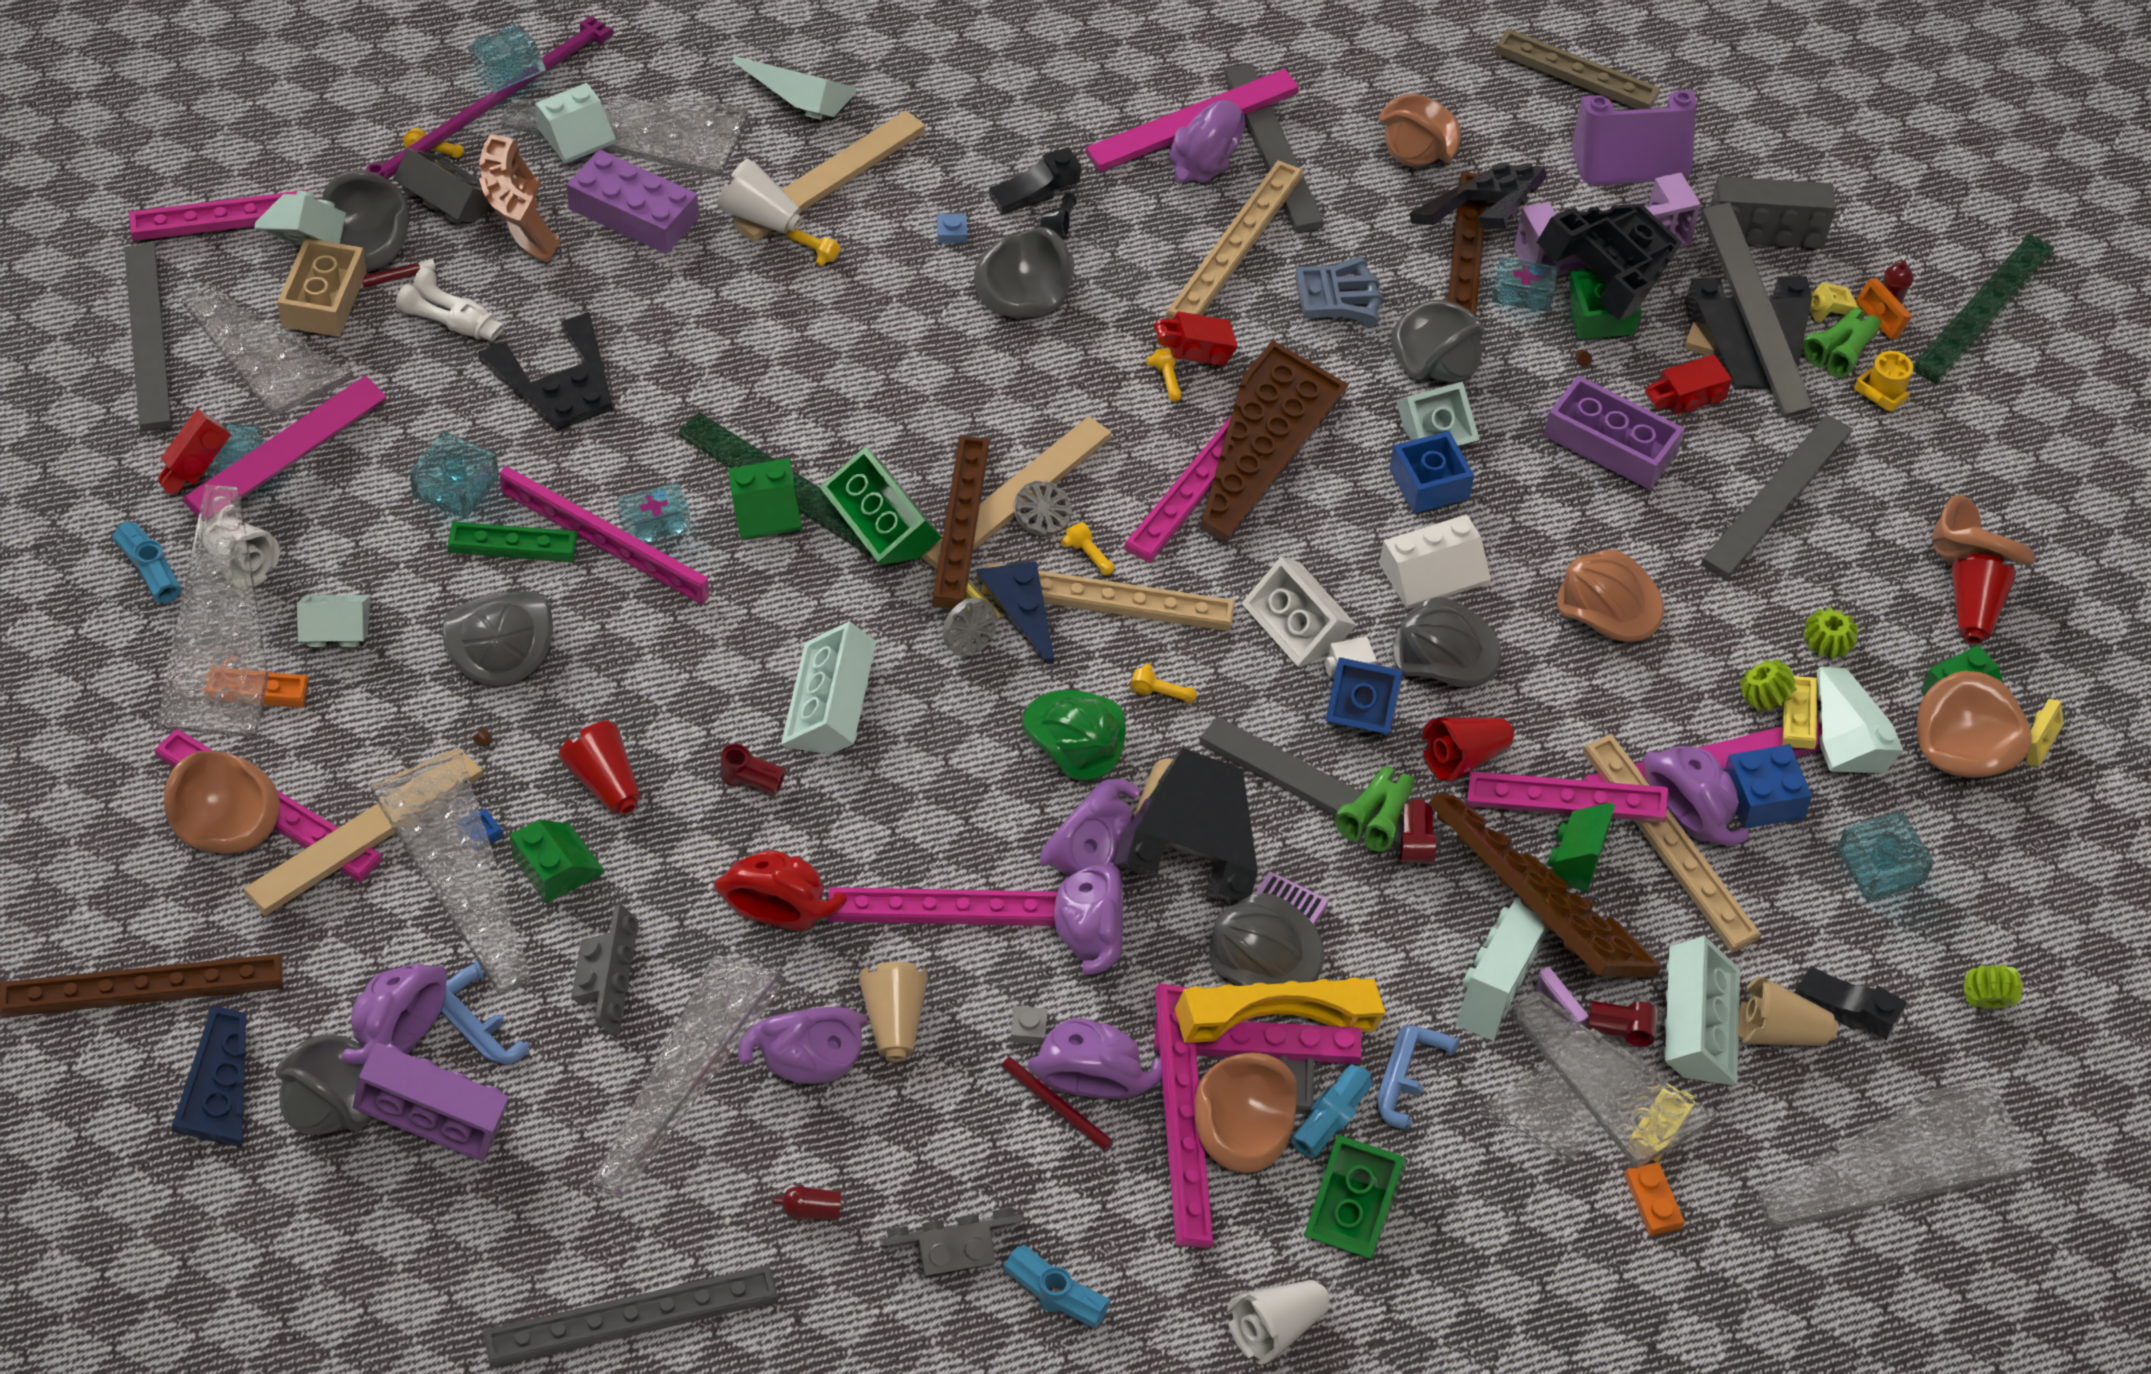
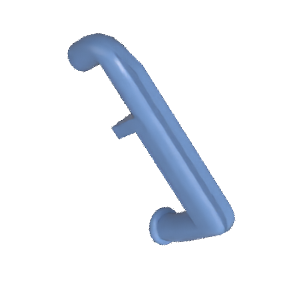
(471, 1028)
(1398, 1066)

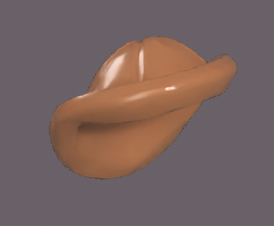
(1972, 726)

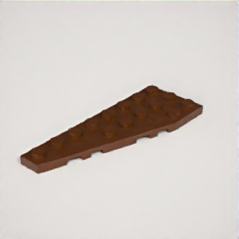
(1272, 419)
(1599, 942)

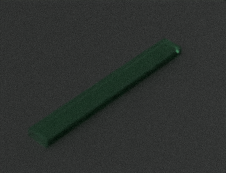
(1982, 309)
(736, 452)

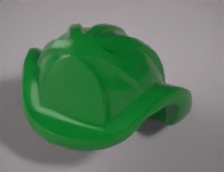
(1077, 731)

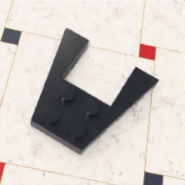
(1501, 183)
(565, 395)

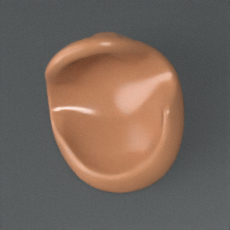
(1420, 130)
(1961, 533)
(1611, 596)
(220, 802)
(1246, 1111)

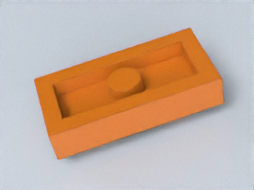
(1880, 302)
(1654, 1199)

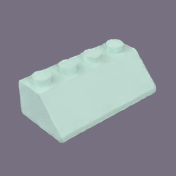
(829, 691)
(1702, 1012)

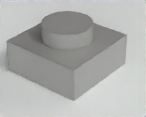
(1028, 1025)

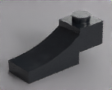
(1038, 183)
(1853, 1004)

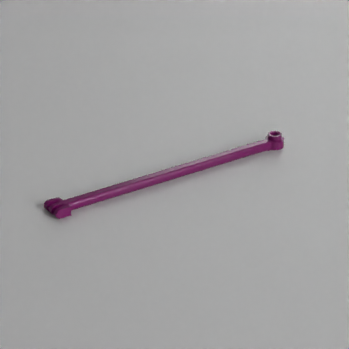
(590, 30)

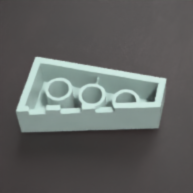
(1500, 969)

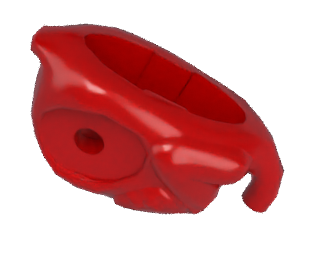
(777, 891)

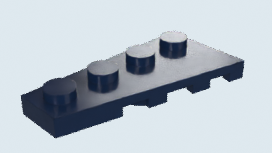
(215, 1085)

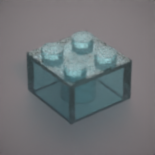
(506, 57)
(454, 474)
(1884, 855)

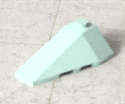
(801, 90)
(1854, 728)

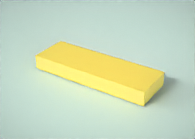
(1801, 714)

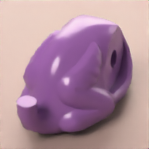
(1207, 142)
(1698, 793)
(1092, 830)
(1091, 916)
(397, 1009)
(807, 1043)
(1093, 1062)

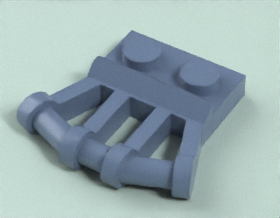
(1321, 296)

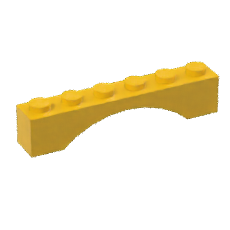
(1212, 1011)

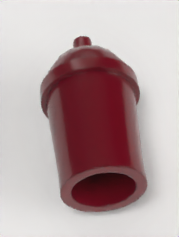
(1898, 280)
(810, 1203)

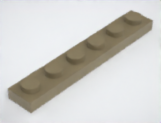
(1577, 70)

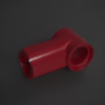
(749, 770)
(1417, 838)
(1633, 1022)

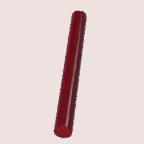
(1057, 1104)

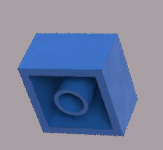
(1431, 472)
(1364, 695)
(1768, 786)

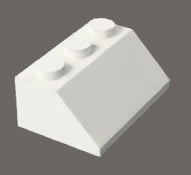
(1435, 561)
(1297, 612)

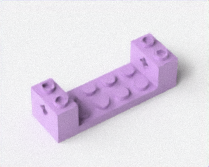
(1670, 203)

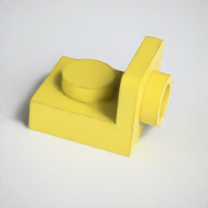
(1832, 299)

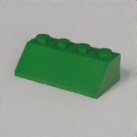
(880, 510)

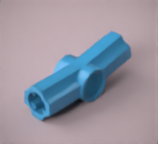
(149, 560)
(1332, 1111)
(1039, 1275)

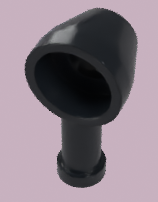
(1059, 218)

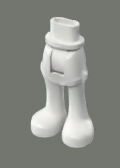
(464, 314)

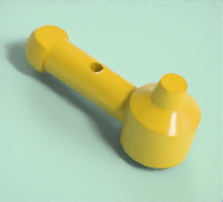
(415, 134)
(826, 249)
(1164, 362)
(1080, 537)
(1145, 682)

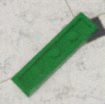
(512, 542)

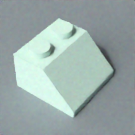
(574, 123)
(302, 217)
(1439, 412)
(333, 619)

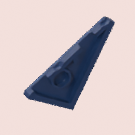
(1020, 594)

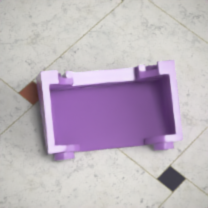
(1634, 143)

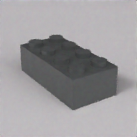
(1779, 210)

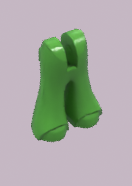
(1830, 345)
(1382, 830)

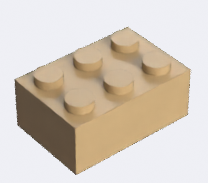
(322, 287)

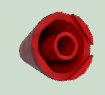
(1980, 593)
(1464, 744)
(603, 766)

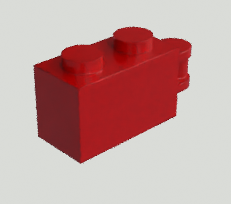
(1197, 338)
(1690, 385)
(192, 451)

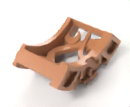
(515, 196)

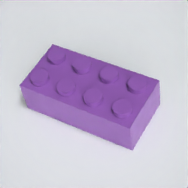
(632, 201)
(1613, 432)
(430, 1101)

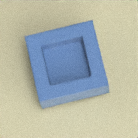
(952, 228)

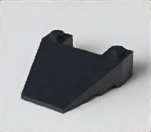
(1619, 245)
(1727, 333)
(1200, 811)

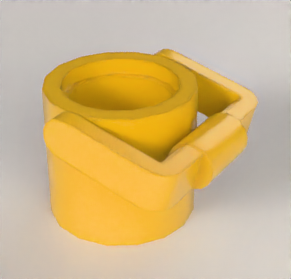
(1887, 380)

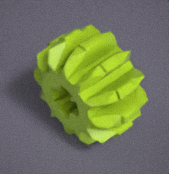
(1830, 633)
(1768, 685)
(1993, 987)

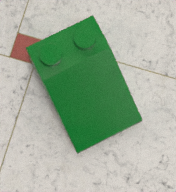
(1356, 1196)

